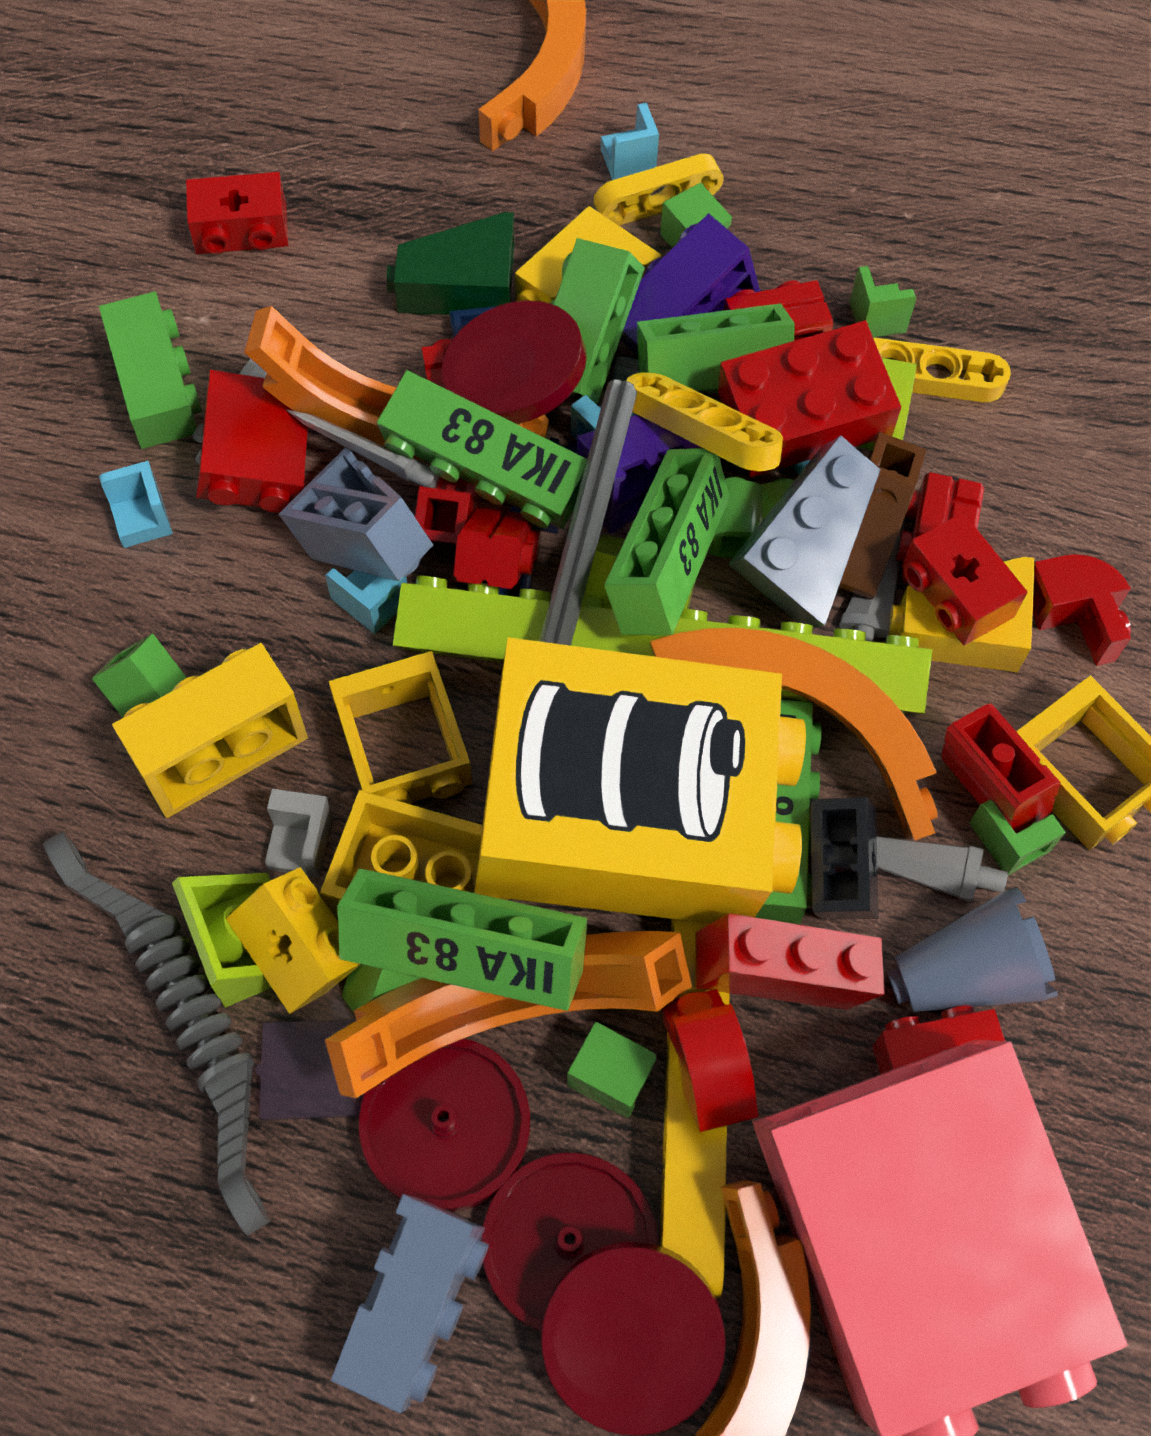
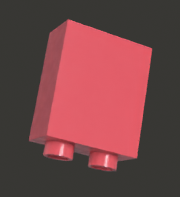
(941, 1242)

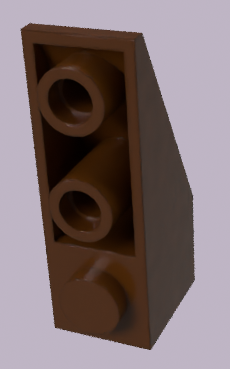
(898, 476)

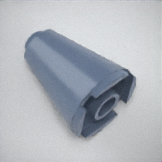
(977, 961)

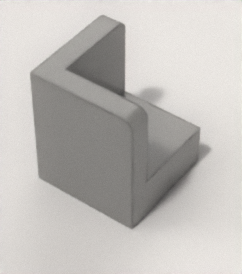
(298, 831)

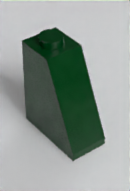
(455, 268)

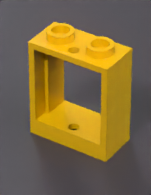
(389, 687)
(1119, 733)

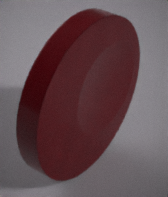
(516, 360)
(447, 1127)
(552, 1218)
(633, 1338)

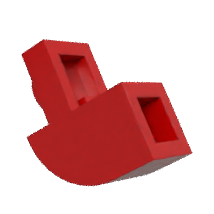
(445, 509)
(1083, 592)
(711, 1059)

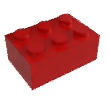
(814, 391)

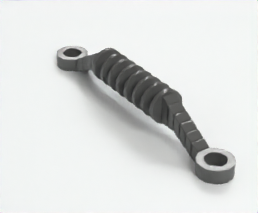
(162, 954)

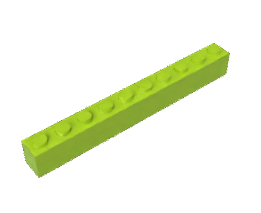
(480, 620)

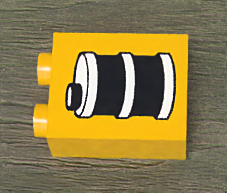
(638, 784)

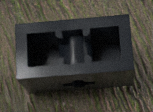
(844, 859)

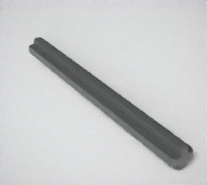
(589, 513)

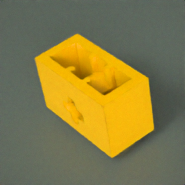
(292, 939)

